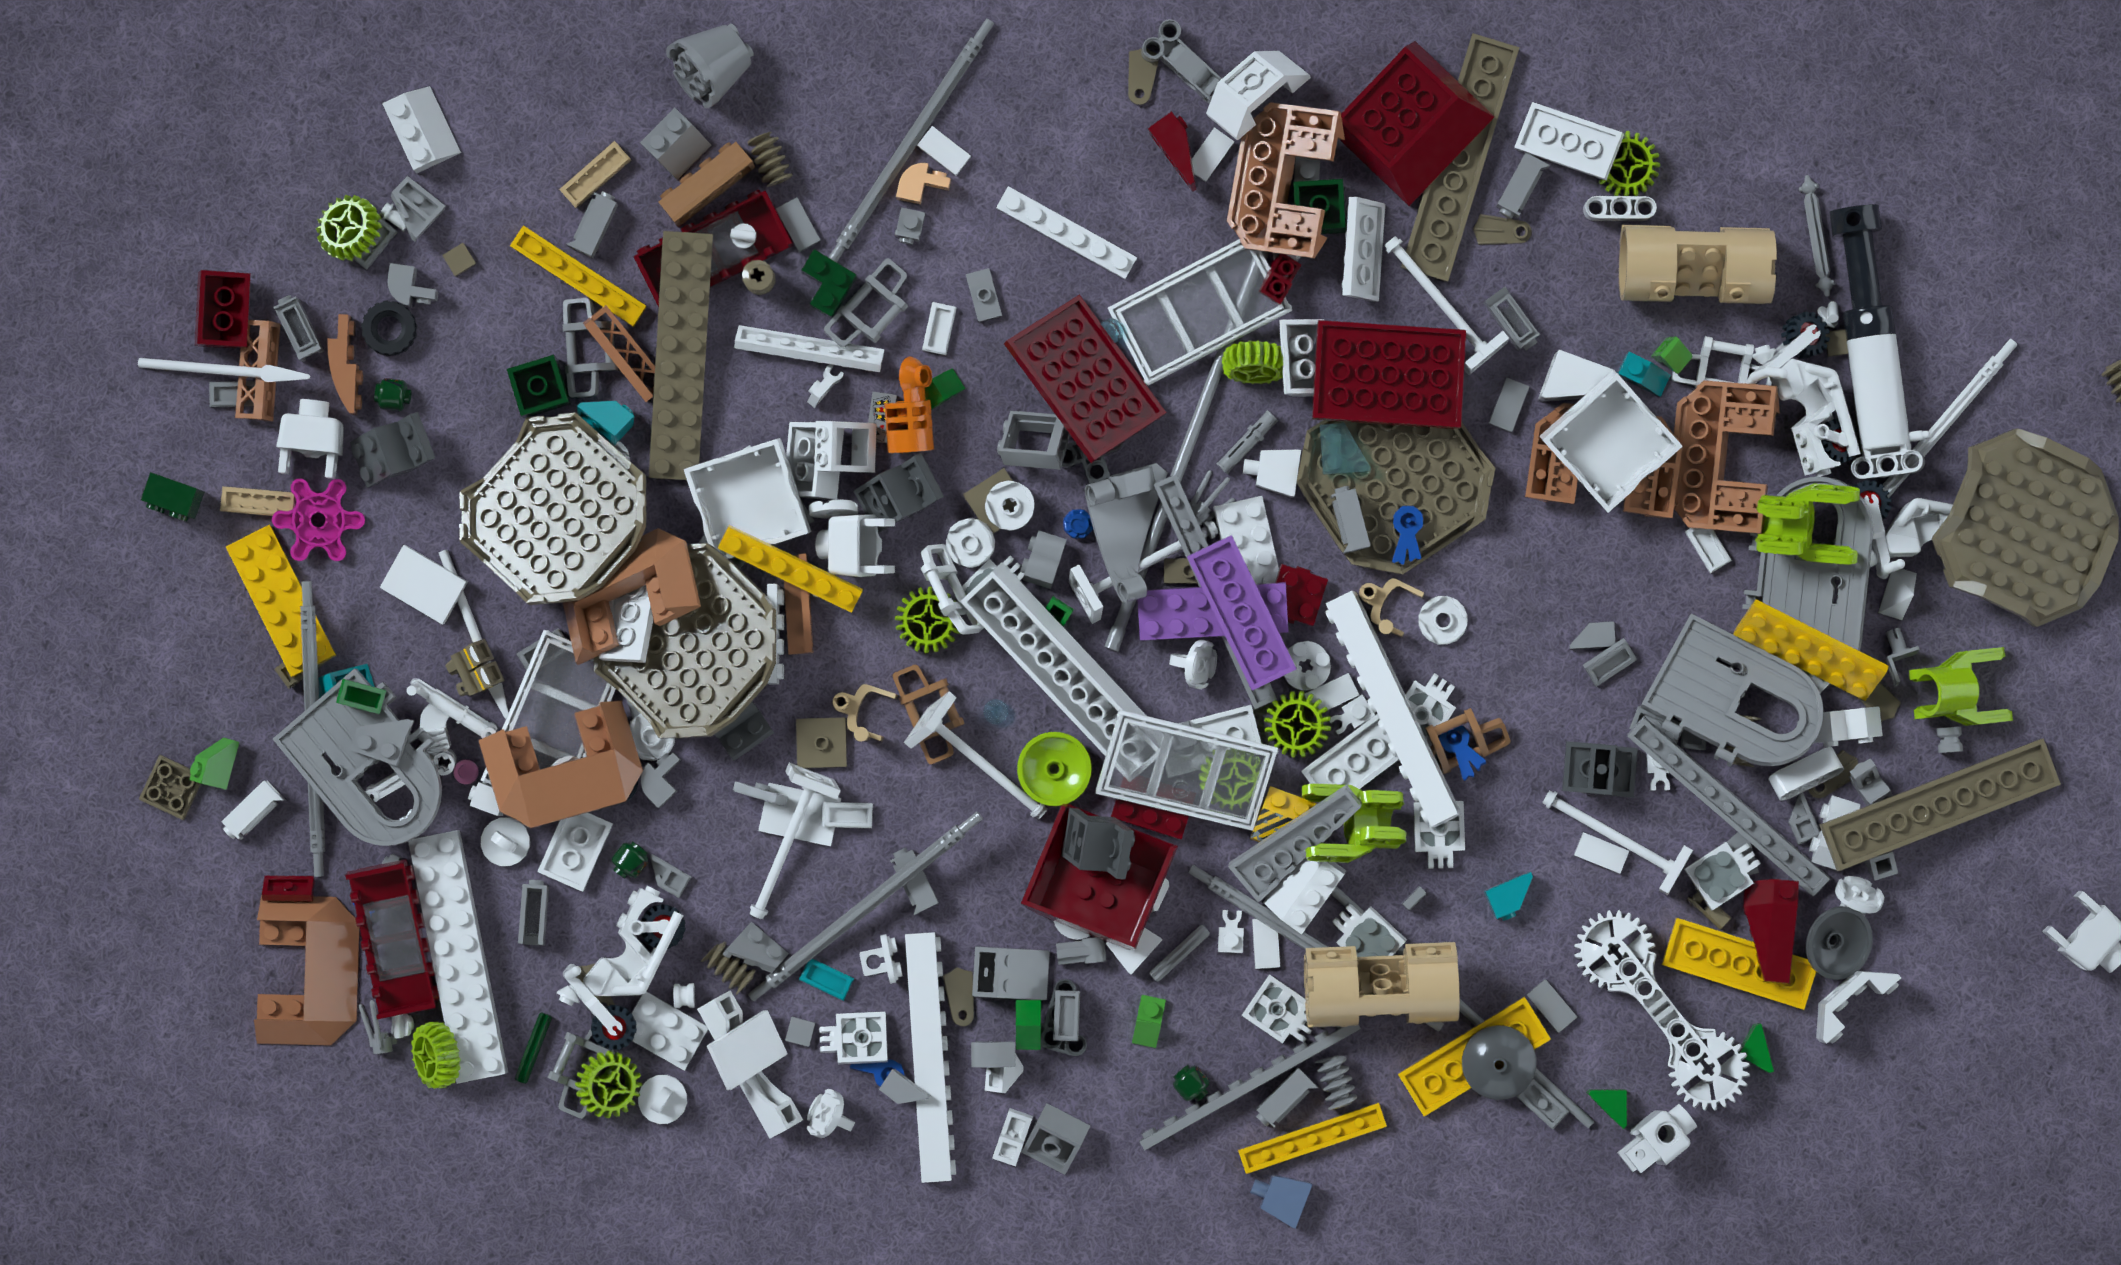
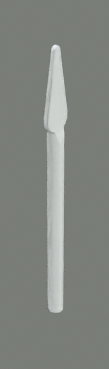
(268, 372)
(496, 691)

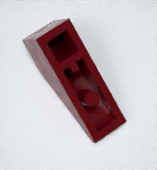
(1173, 141)

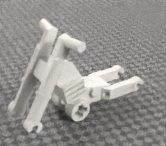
(434, 722)

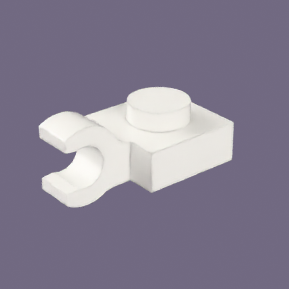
(820, 389)

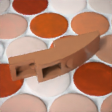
(345, 375)

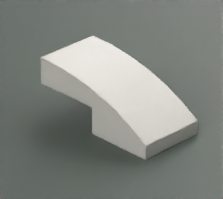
(1012, 1137)

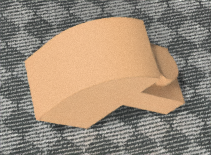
(916, 178)

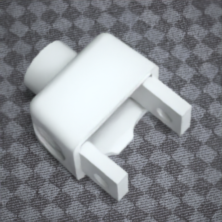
(312, 435)
(853, 545)
(2093, 940)
(1650, 1147)

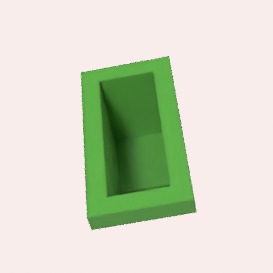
(215, 764)

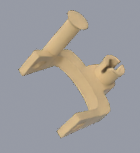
(1377, 601)
(852, 709)

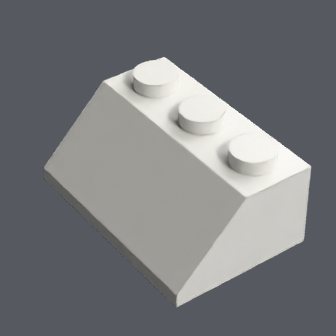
(421, 128)
(1298, 354)
(801, 461)
(1304, 892)

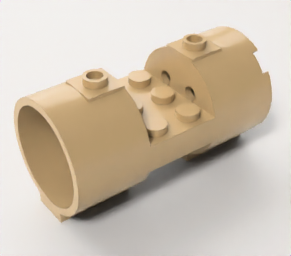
(1724, 264)
(1416, 984)

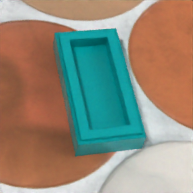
(826, 979)

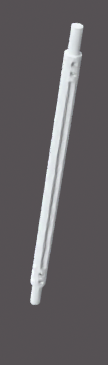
(1952, 413)

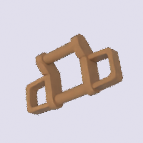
(907, 700)
(1477, 730)

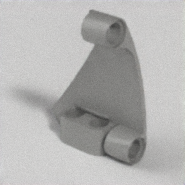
(1120, 519)

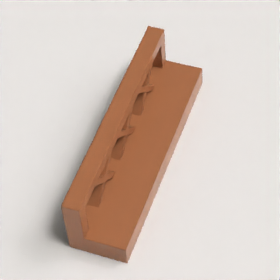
(614, 353)
(267, 355)
(798, 617)

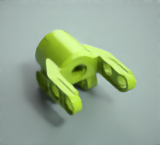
(1791, 523)
(1959, 689)
(1365, 829)

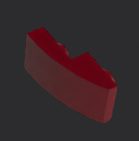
(1279, 278)

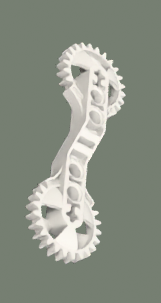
(1662, 1010)

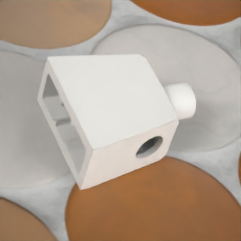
(1275, 470)
(1133, 958)

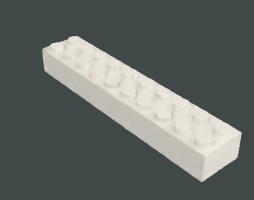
(1049, 654)
(458, 954)

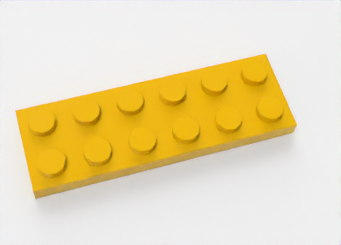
(276, 595)
(1810, 650)
(1733, 963)
(1440, 1074)

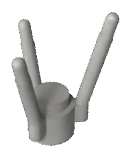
(1201, 509)
(379, 1040)

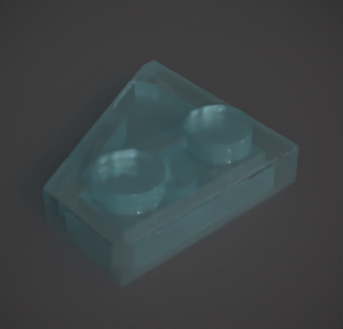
(1340, 451)

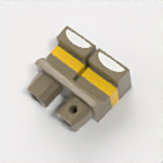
(471, 668)

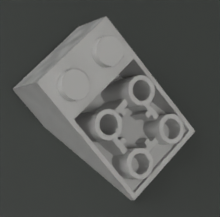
(1010, 973)

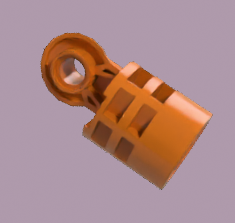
(910, 420)

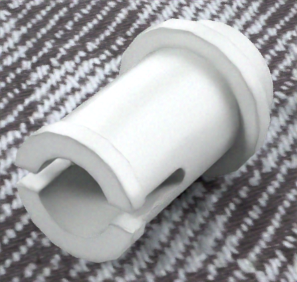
(391, 214)

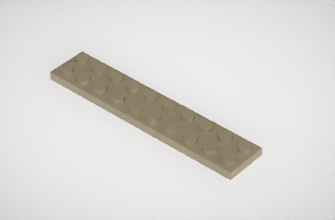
(1450, 196)
(680, 353)
(1939, 804)

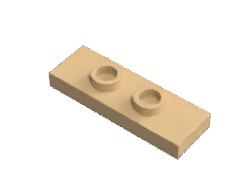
(595, 174)
(255, 501)

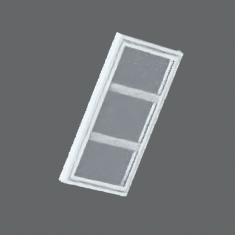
(1196, 311)
(549, 698)
(1186, 770)

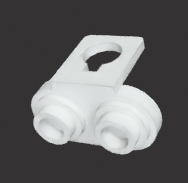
(888, 948)

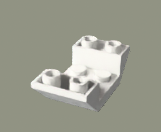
(1250, 86)
(1828, 1025)

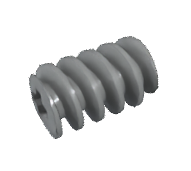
(1337, 1081)

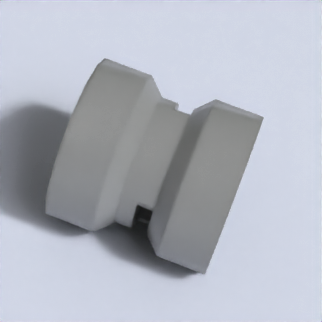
(1949, 739)

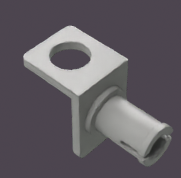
(1900, 652)

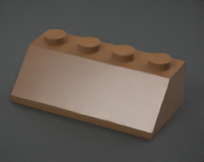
(706, 184)

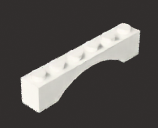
(771, 1106)

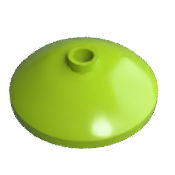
(1035, 765)

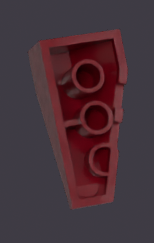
(1772, 921)

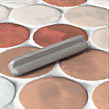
(1179, 953)

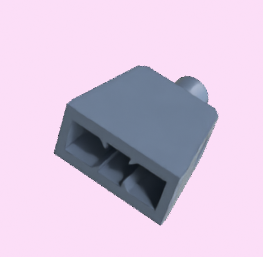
(1283, 1197)

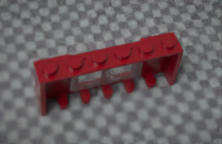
(726, 257)
(393, 938)

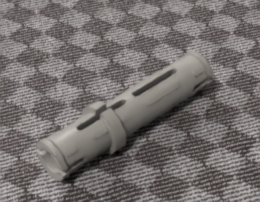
(1245, 444)

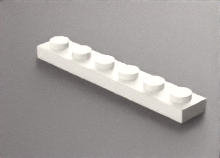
(1066, 232)
(808, 348)

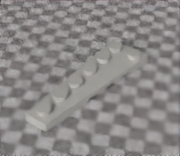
(1277, 855)

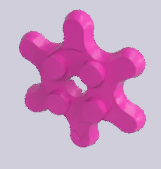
(335, 516)

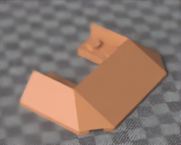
(1265, 173)
(1703, 429)
(1554, 482)
(658, 563)
(569, 788)
(330, 972)

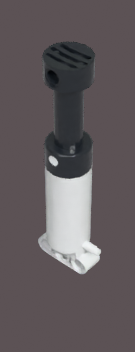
(1873, 352)

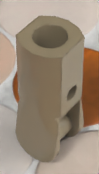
(1716, 916)

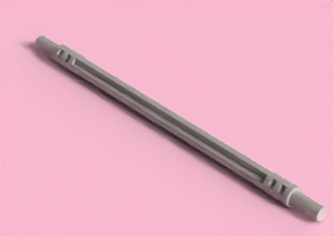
(910, 141)
(311, 695)
(865, 906)
(1264, 915)

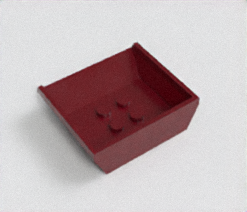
(1412, 122)
(1095, 899)

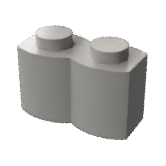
(1044, 559)

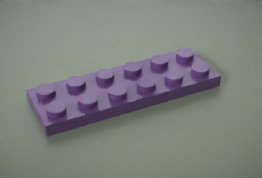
(1241, 612)
(1189, 615)

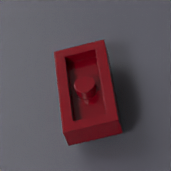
(288, 888)

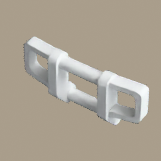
(1710, 344)
(948, 571)

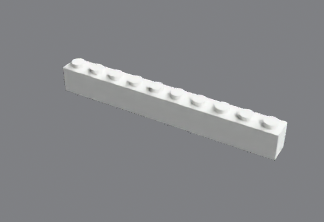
(1393, 709)
(929, 1057)

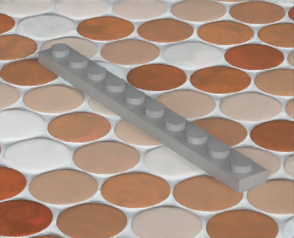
(1191, 541)
(1728, 806)
(1239, 1088)

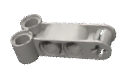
(1182, 61)

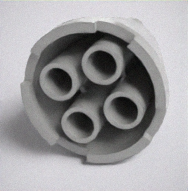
(709, 62)

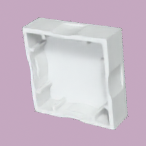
(1610, 441)
(749, 492)

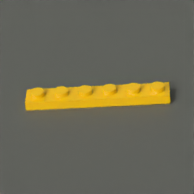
(578, 276)
(790, 568)
(1312, 1138)

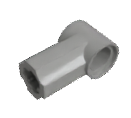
(1087, 951)

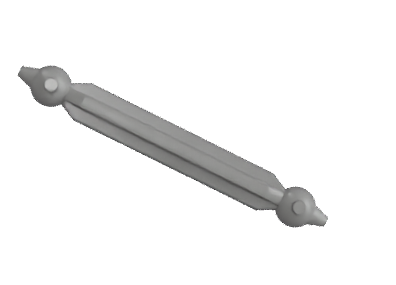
(1817, 235)

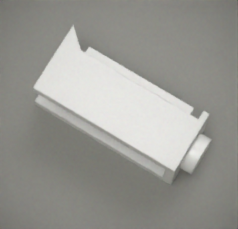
(251, 810)

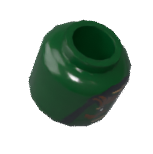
(392, 394)
(630, 860)
(1191, 1083)

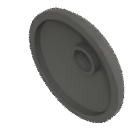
(1849, 943)
(1497, 1044)

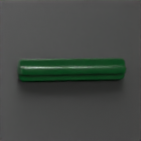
(533, 1048)

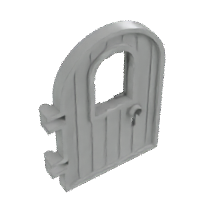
(1808, 588)
(1708, 694)
(331, 730)

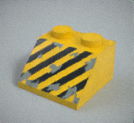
(1277, 811)

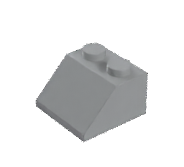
(675, 143)
(1055, 1139)

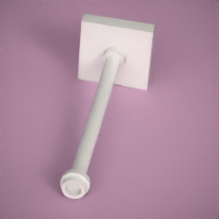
(1482, 350)
(1088, 593)
(932, 721)
(811, 783)
(1670, 867)

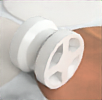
(684, 995)

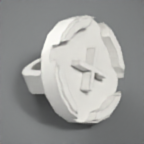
(1198, 664)
(505, 841)
(1859, 895)
(662, 1099)
(826, 1114)

